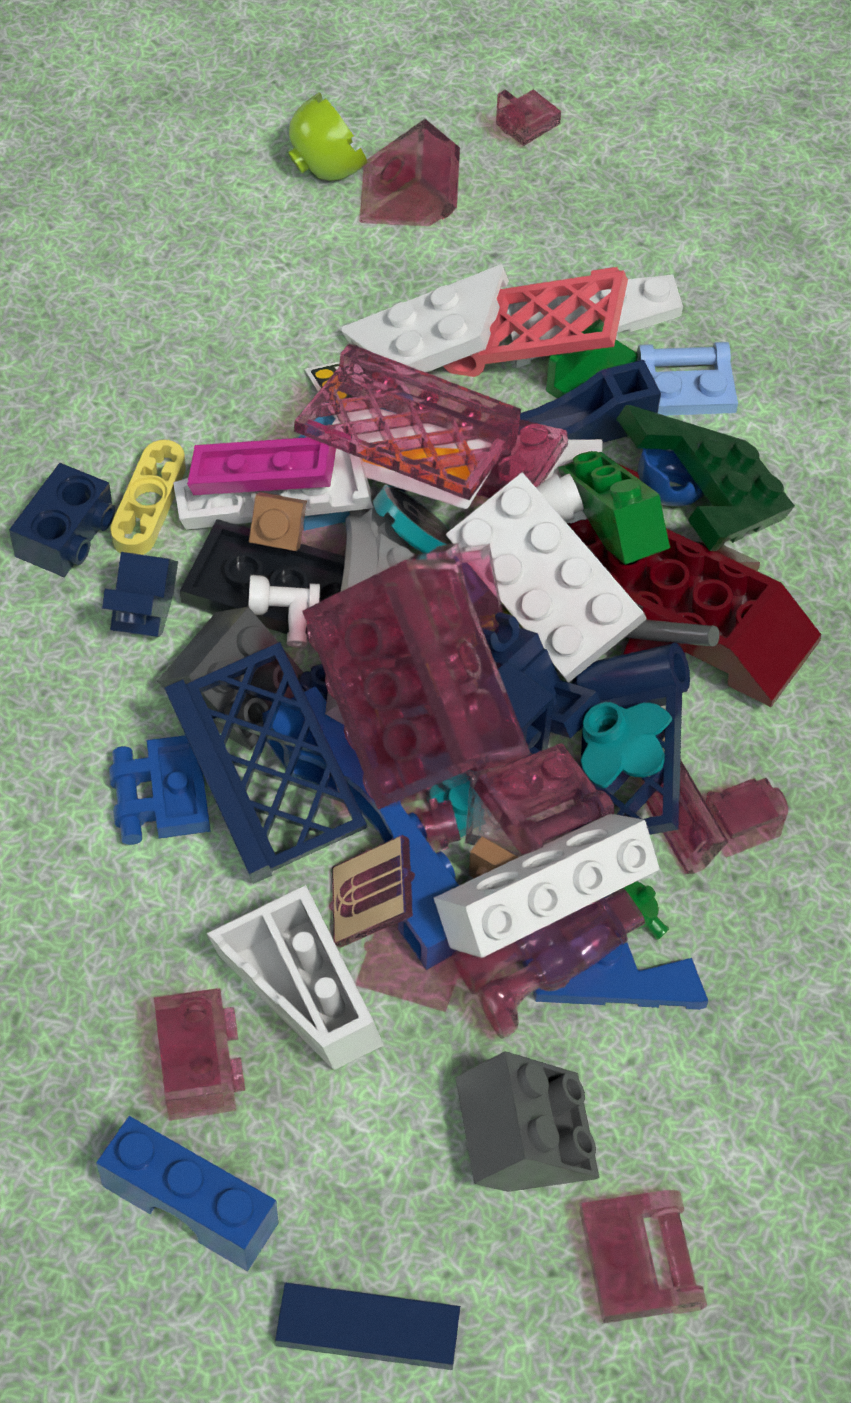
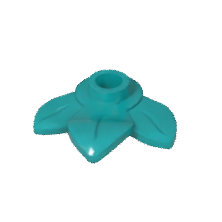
(623, 741)

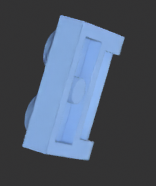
(693, 390)

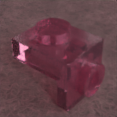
(526, 116)

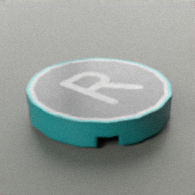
(411, 519)

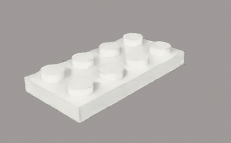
(550, 577)

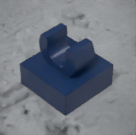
(512, 643)

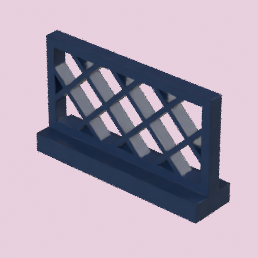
(223, 778)

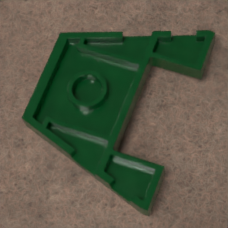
(725, 470)

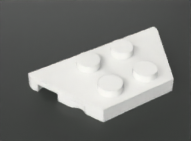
(436, 325)

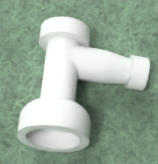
(297, 599)

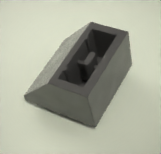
(222, 641)
(525, 1124)

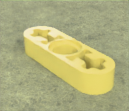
(143, 481)

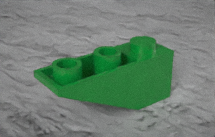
(618, 506)

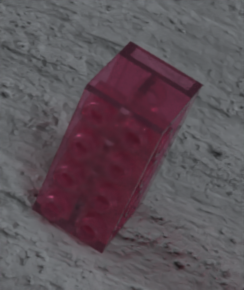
(414, 681)

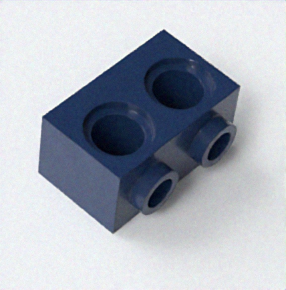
(62, 520)

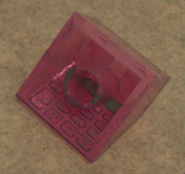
(412, 179)

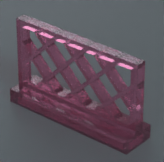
(417, 400)

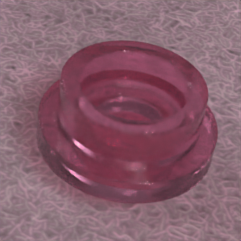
(441, 823)

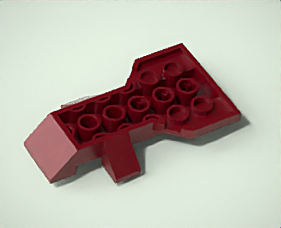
(758, 621)

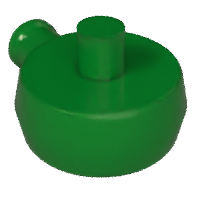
(645, 901)

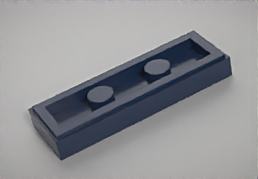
(368, 1326)

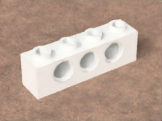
(546, 884)

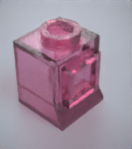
(748, 814)

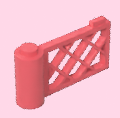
(566, 341)

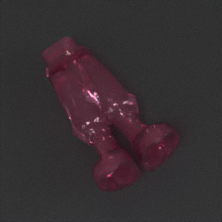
(558, 955)

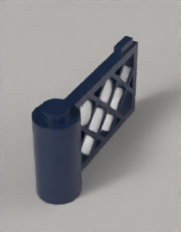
(635, 678)

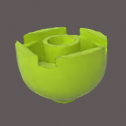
(323, 141)

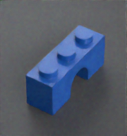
(214, 1204)

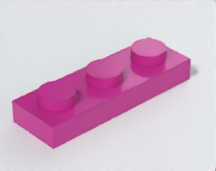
(261, 466)

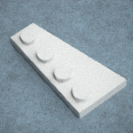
(645, 304)
(347, 493)

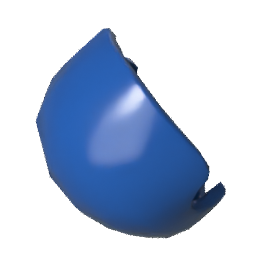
(659, 468)

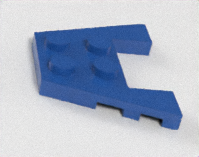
(619, 981)

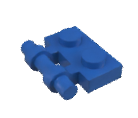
(177, 789)

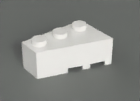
(300, 975)

